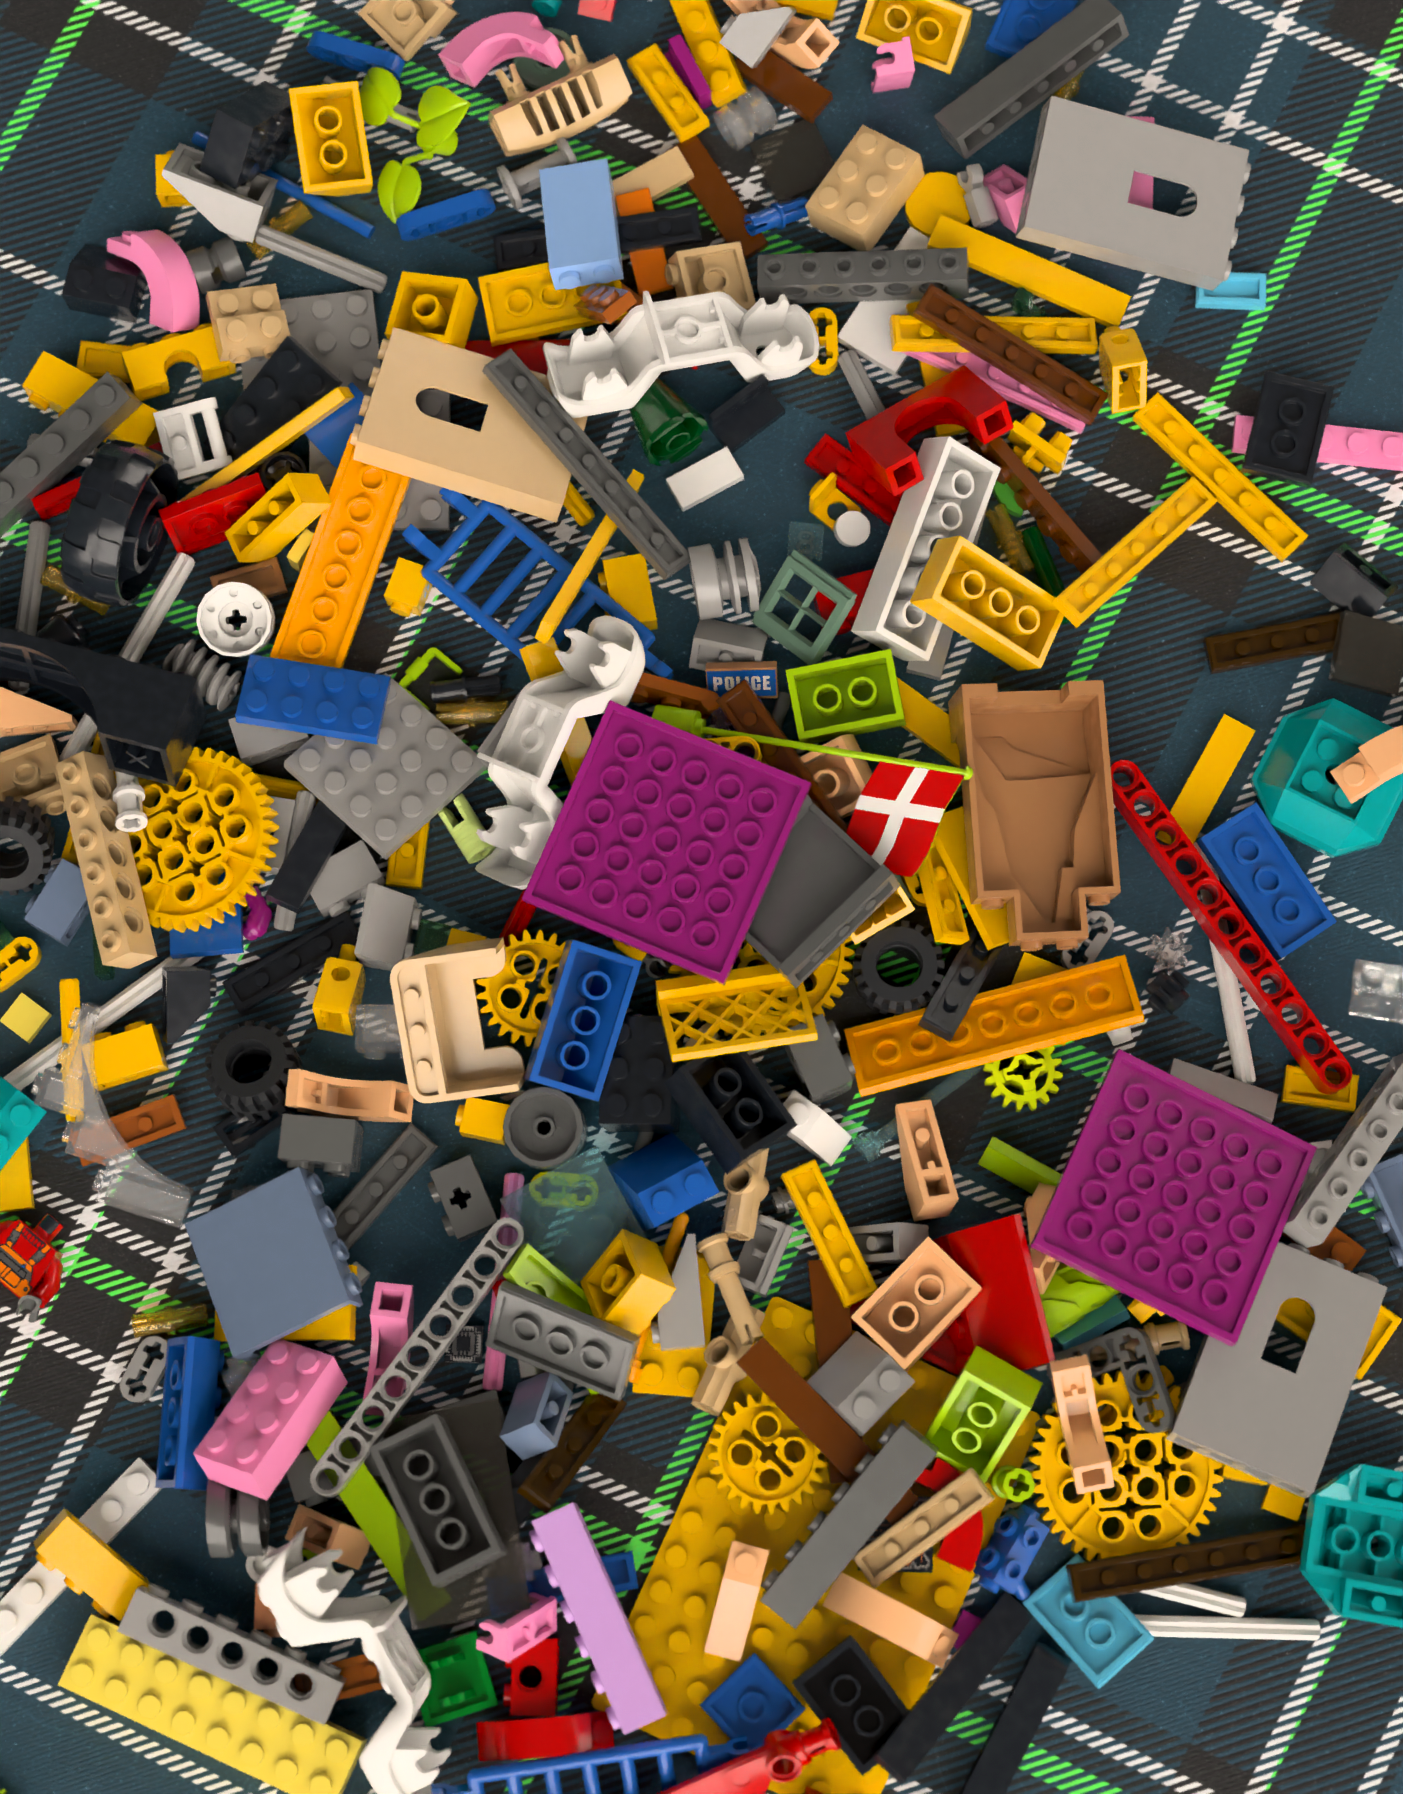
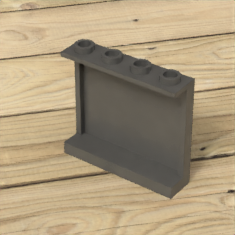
(816, 896)

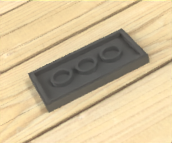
(562, 1340)

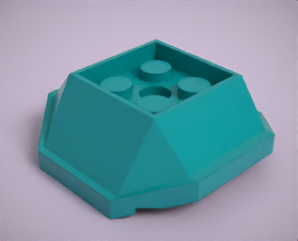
(1299, 797)
(1337, 1544)

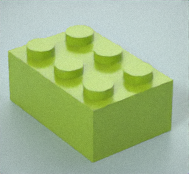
(845, 697)
(982, 1413)

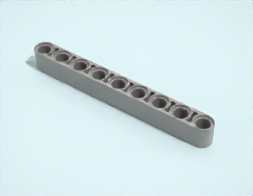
(414, 1375)

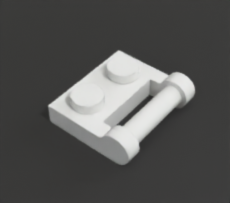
(181, 439)

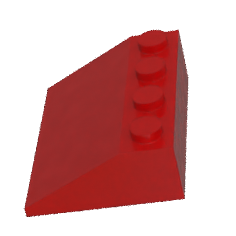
(1008, 1310)

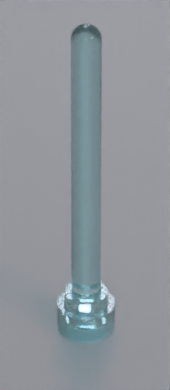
(872, 1143)

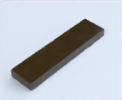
(1271, 643)
(574, 1447)

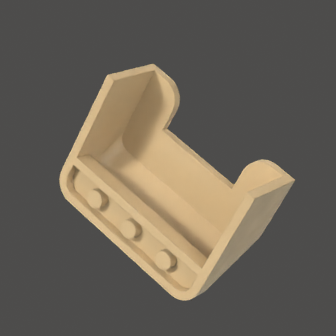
(443, 1024)

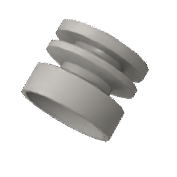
(724, 578)

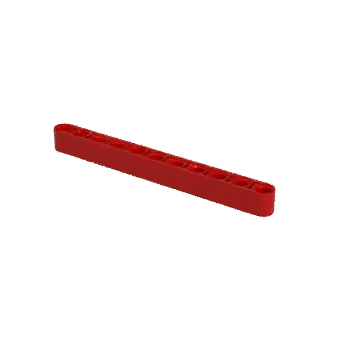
(1229, 944)

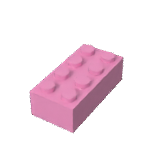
(270, 1418)

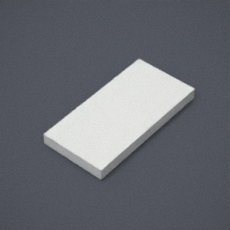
(868, 326)

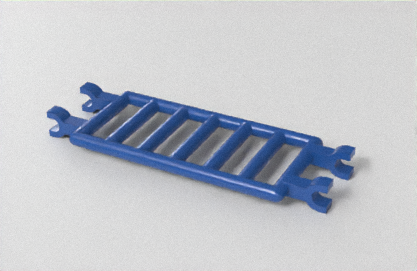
(539, 549)
(705, 1756)

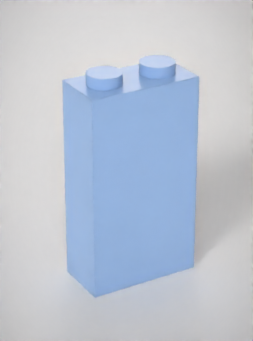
(581, 224)

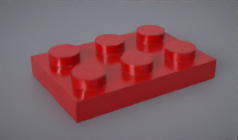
(206, 517)

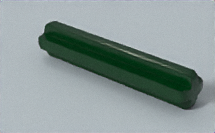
(1043, 563)

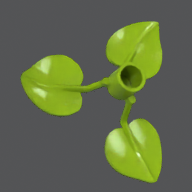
(440, 116)

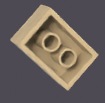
(865, 189)

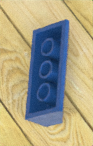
(582, 1020)
(187, 1410)

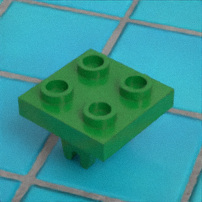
(458, 1680)

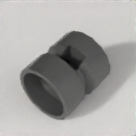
(216, 264)

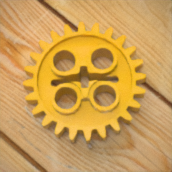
(510, 979)
(745, 1479)

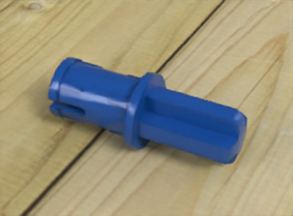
(776, 216)

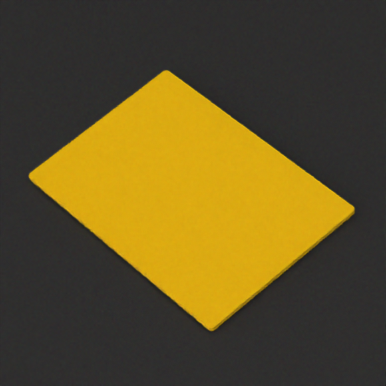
(686, 1576)

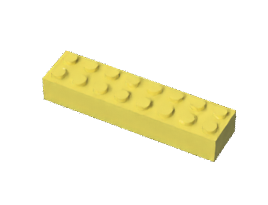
(210, 1713)

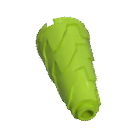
(1072, 1297)

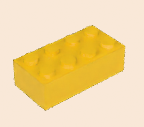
(988, 603)

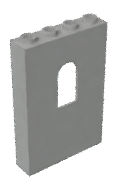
(1084, 182)
(1264, 1415)

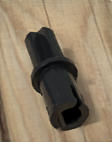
(465, 688)

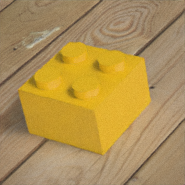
(433, 307)
(628, 1283)

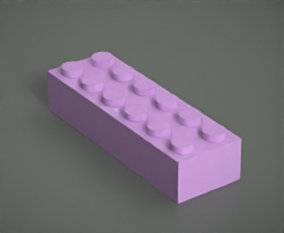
(599, 1618)

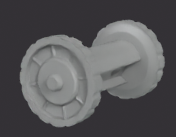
(528, 178)

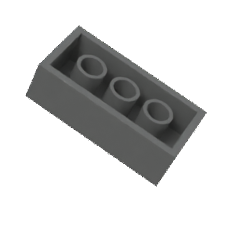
(438, 1501)

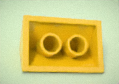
(934, 28)

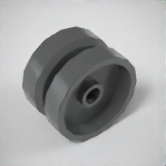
(567, 1131)
(235, 1517)

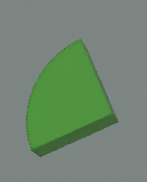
(1005, 495)

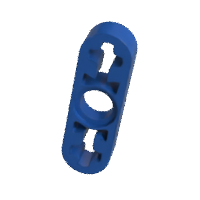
(353, 54)
(445, 214)

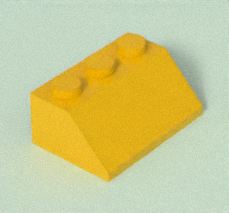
(331, 139)

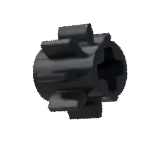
(1167, 992)

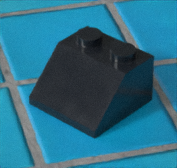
(104, 284)

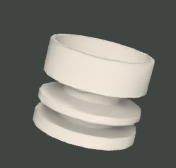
(221, 605)

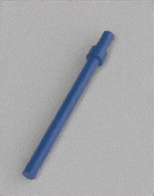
(313, 201)

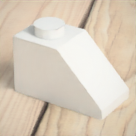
(816, 1129)

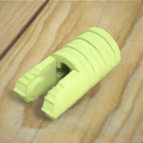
(465, 831)

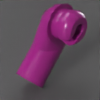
(258, 918)

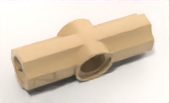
(742, 1201)
(722, 1368)

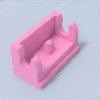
(895, 71)
(520, 1631)

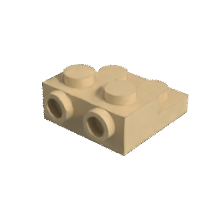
(408, 22)
(711, 270)
(247, 322)
(31, 774)

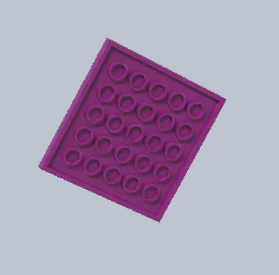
(666, 842)
(1174, 1197)

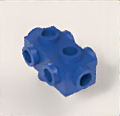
(1011, 1552)

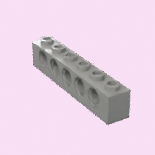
(1349, 1159)
(142, 1626)

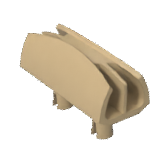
(560, 108)

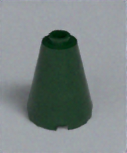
(667, 424)

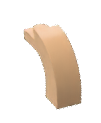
(801, 42)
(1372, 766)
(348, 1098)
(1081, 1424)
(891, 1619)

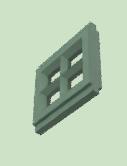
(821, 582)

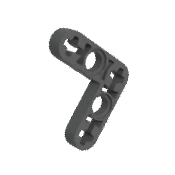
(1119, 1358)

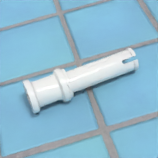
(129, 799)

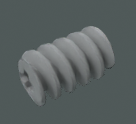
(213, 681)

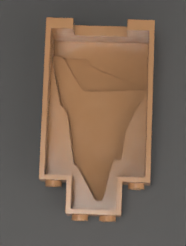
(1037, 807)

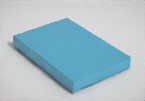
(1094, 1633)

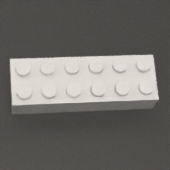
(939, 507)

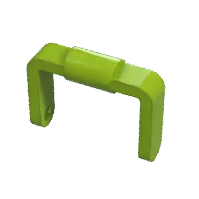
(419, 666)

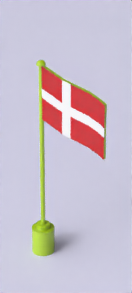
(896, 808)

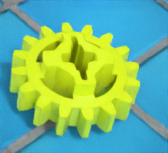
(1026, 1087)

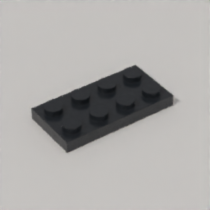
(275, 396)

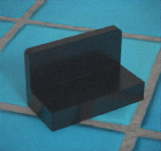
(745, 415)
(1353, 582)

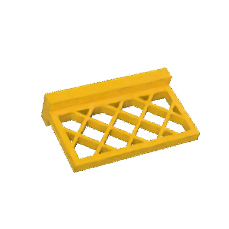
(743, 985)

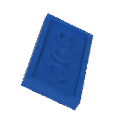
(313, 699)
(1266, 881)

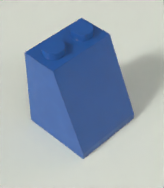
(663, 1180)

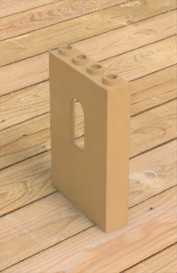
(498, 464)

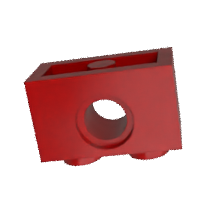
(540, 1699)

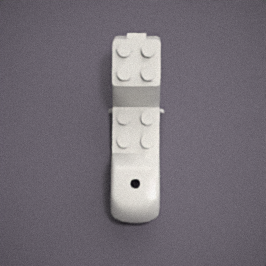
(618, 367)
(596, 670)
(309, 1612)

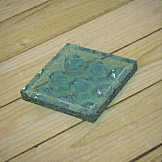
(573, 1213)

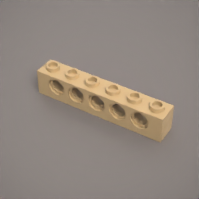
(105, 862)

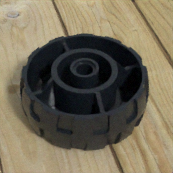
(116, 525)

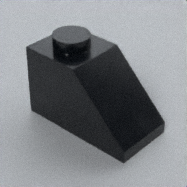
(184, 998)

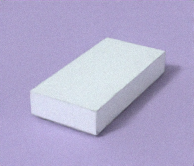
(704, 479)

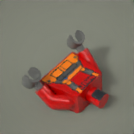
(30, 1262)

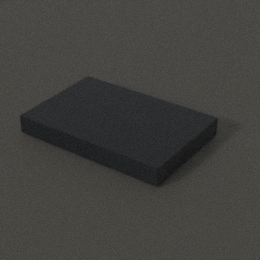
(1287, 429)

